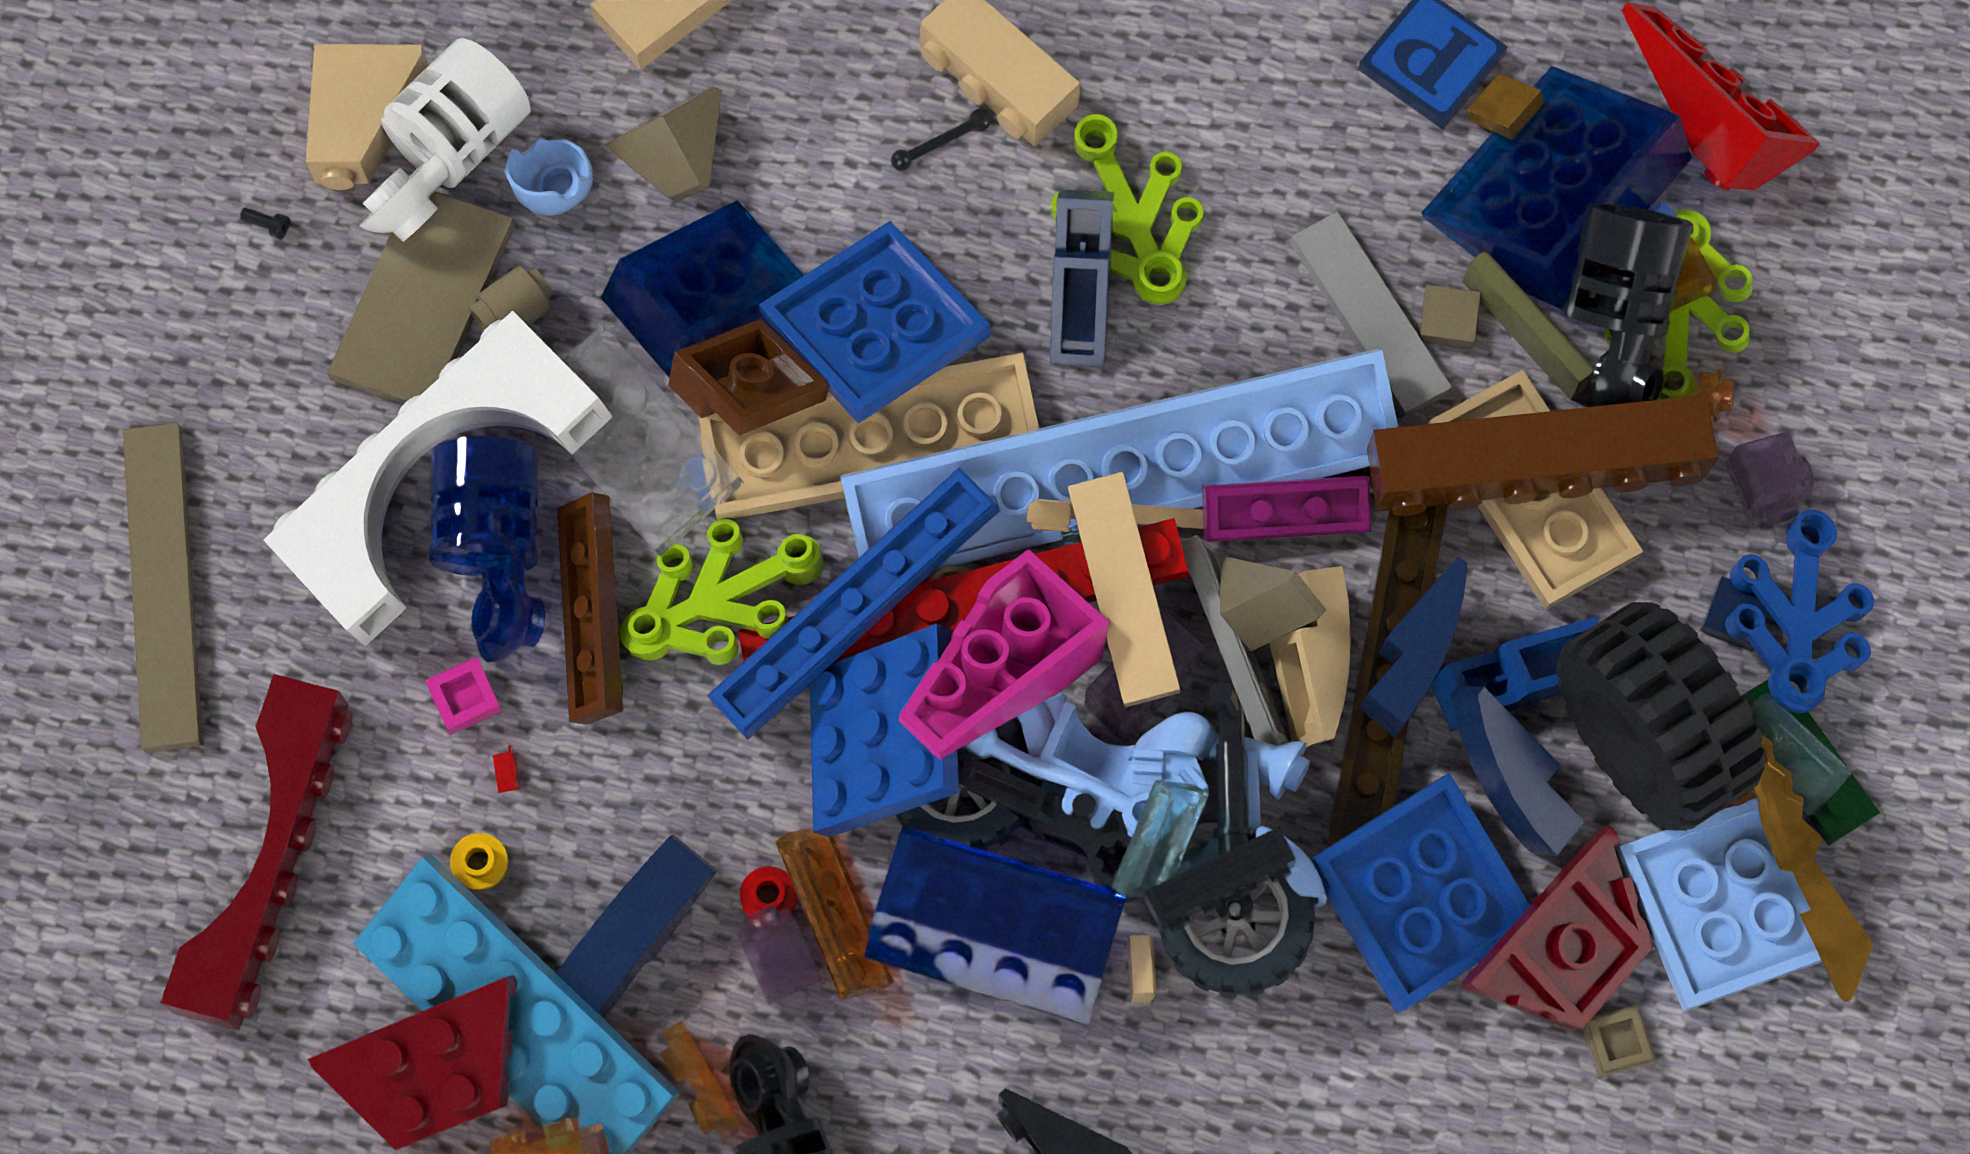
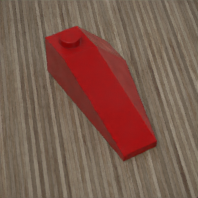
(1725, 128)

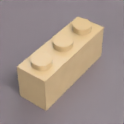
(999, 67)

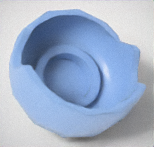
(553, 163)

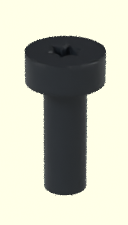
(276, 225)

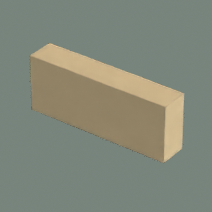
(651, 26)

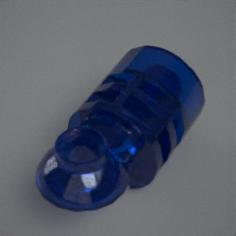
(487, 528)

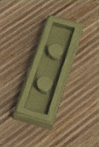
(1528, 325)

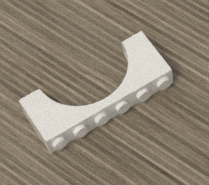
(337, 531)

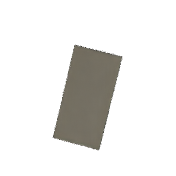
(420, 300)

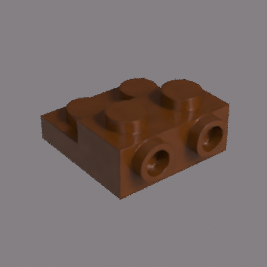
(746, 378)

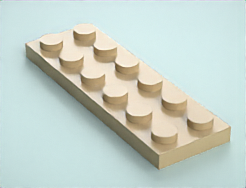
(805, 453)

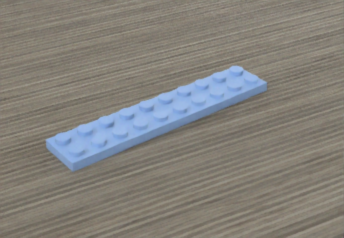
(1251, 430)

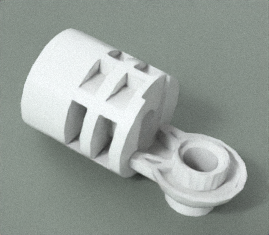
(444, 129)

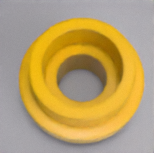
(489, 875)

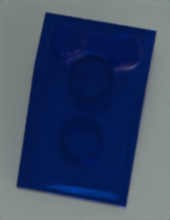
(697, 282)

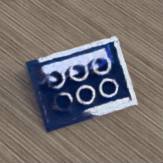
(1532, 192)

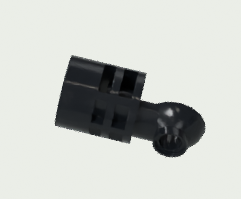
(1626, 301)
(767, 1089)

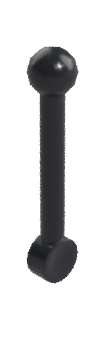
(979, 121)

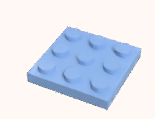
(1719, 906)

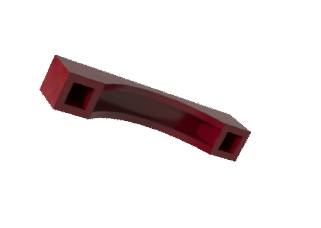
(220, 965)

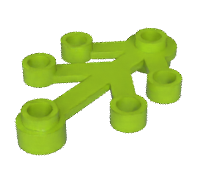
(1136, 220)
(1704, 309)
(716, 599)

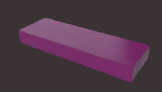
(1286, 508)

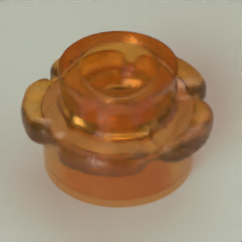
(1719, 392)

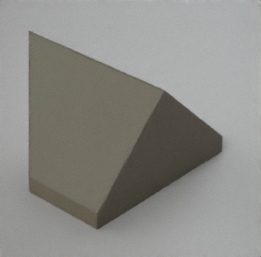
(675, 146)

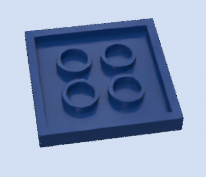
(875, 321)
(860, 751)
(1421, 891)

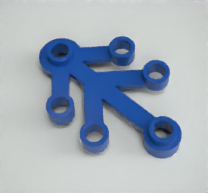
(1799, 617)

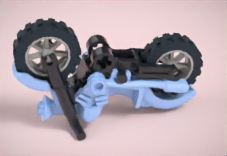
(1096, 798)

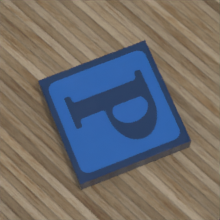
(1432, 59)

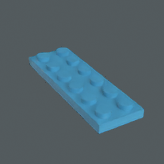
(564, 1056)

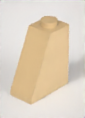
(346, 105)

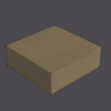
(1449, 316)
(1618, 1041)

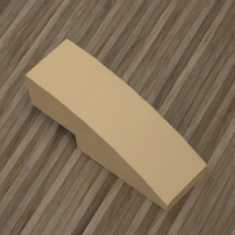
(1315, 662)

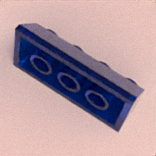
(994, 925)

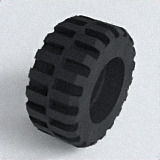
(1661, 715)

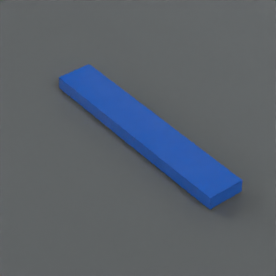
(853, 603)

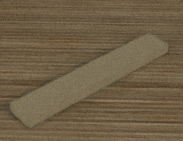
(162, 588)

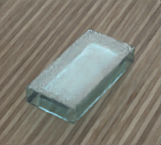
(1160, 837)

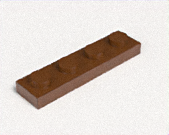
(589, 609)

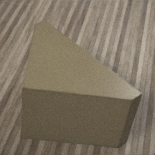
(1264, 601)

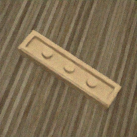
(1124, 589)

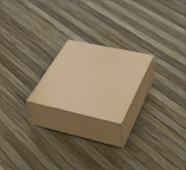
(1141, 968)

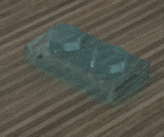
(1812, 765)

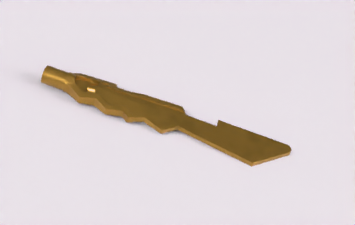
(1794, 843)

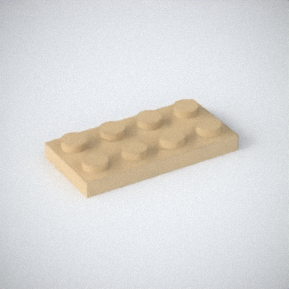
(1552, 539)

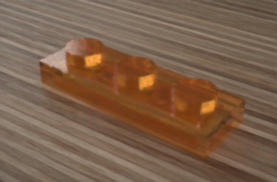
(833, 912)

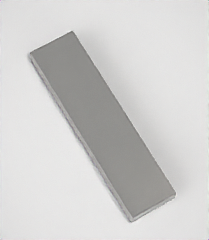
(1370, 312)
(1239, 661)

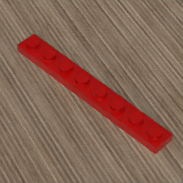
(953, 597)

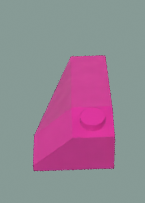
(1009, 654)

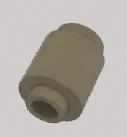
(516, 291)

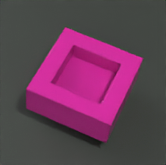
(463, 696)

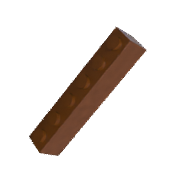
(1542, 454)

